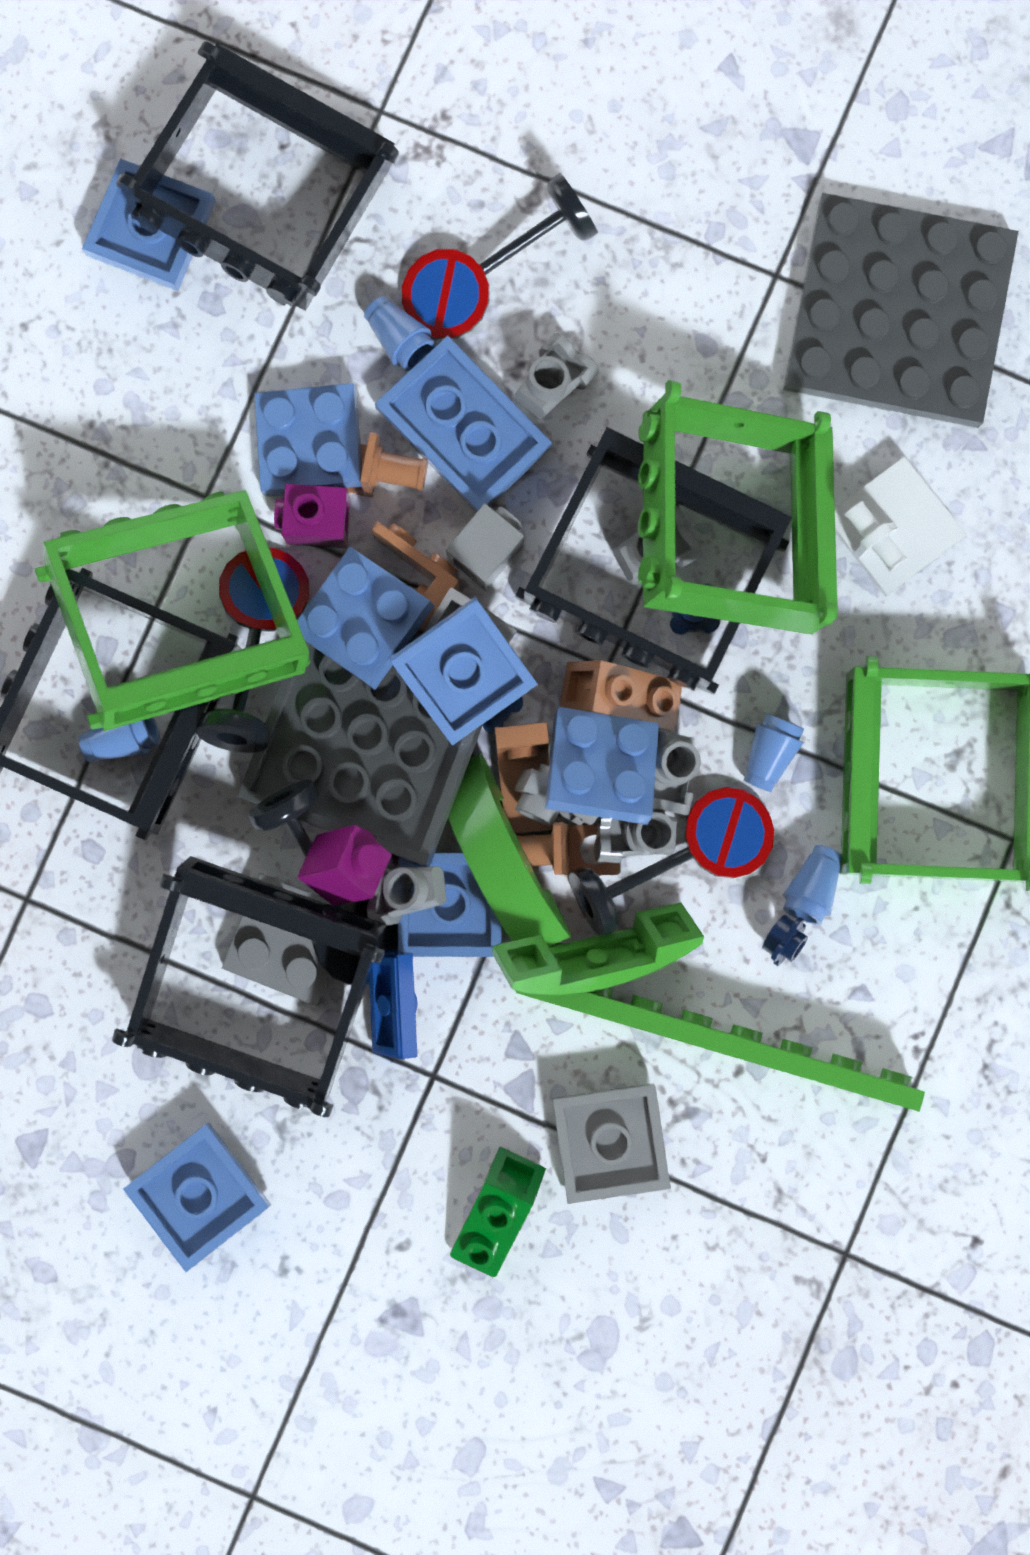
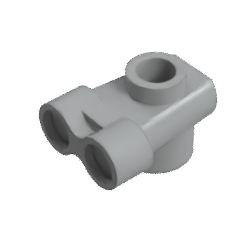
(555, 376)
(686, 548)
(673, 780)
(533, 790)
(624, 838)
(406, 892)

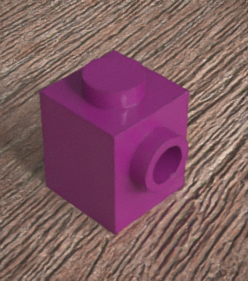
(313, 515)
(344, 865)

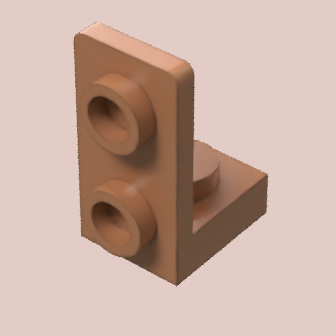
(434, 568)
(621, 692)
(520, 749)

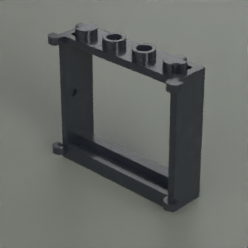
(288, 109)
(692, 491)
(179, 740)
(278, 909)

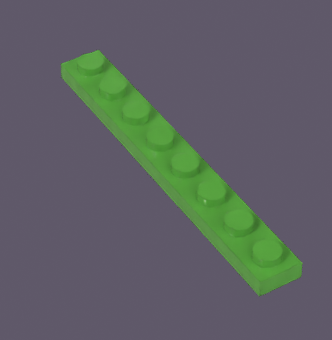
(744, 1045)

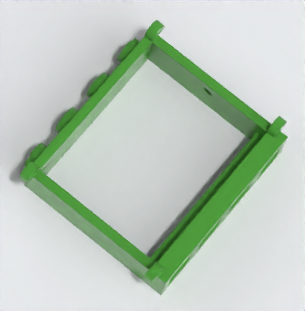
(811, 513)
(195, 681)
(863, 760)

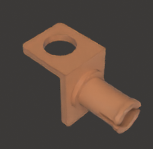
(388, 468)
(563, 850)

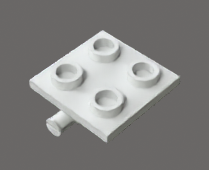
(896, 526)

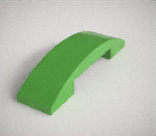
(500, 860)
(600, 962)

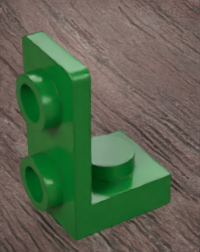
(498, 1212)

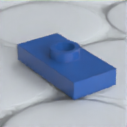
(393, 1006)

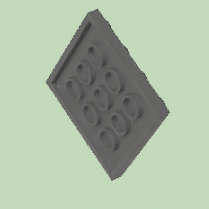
(901, 310)
(367, 754)

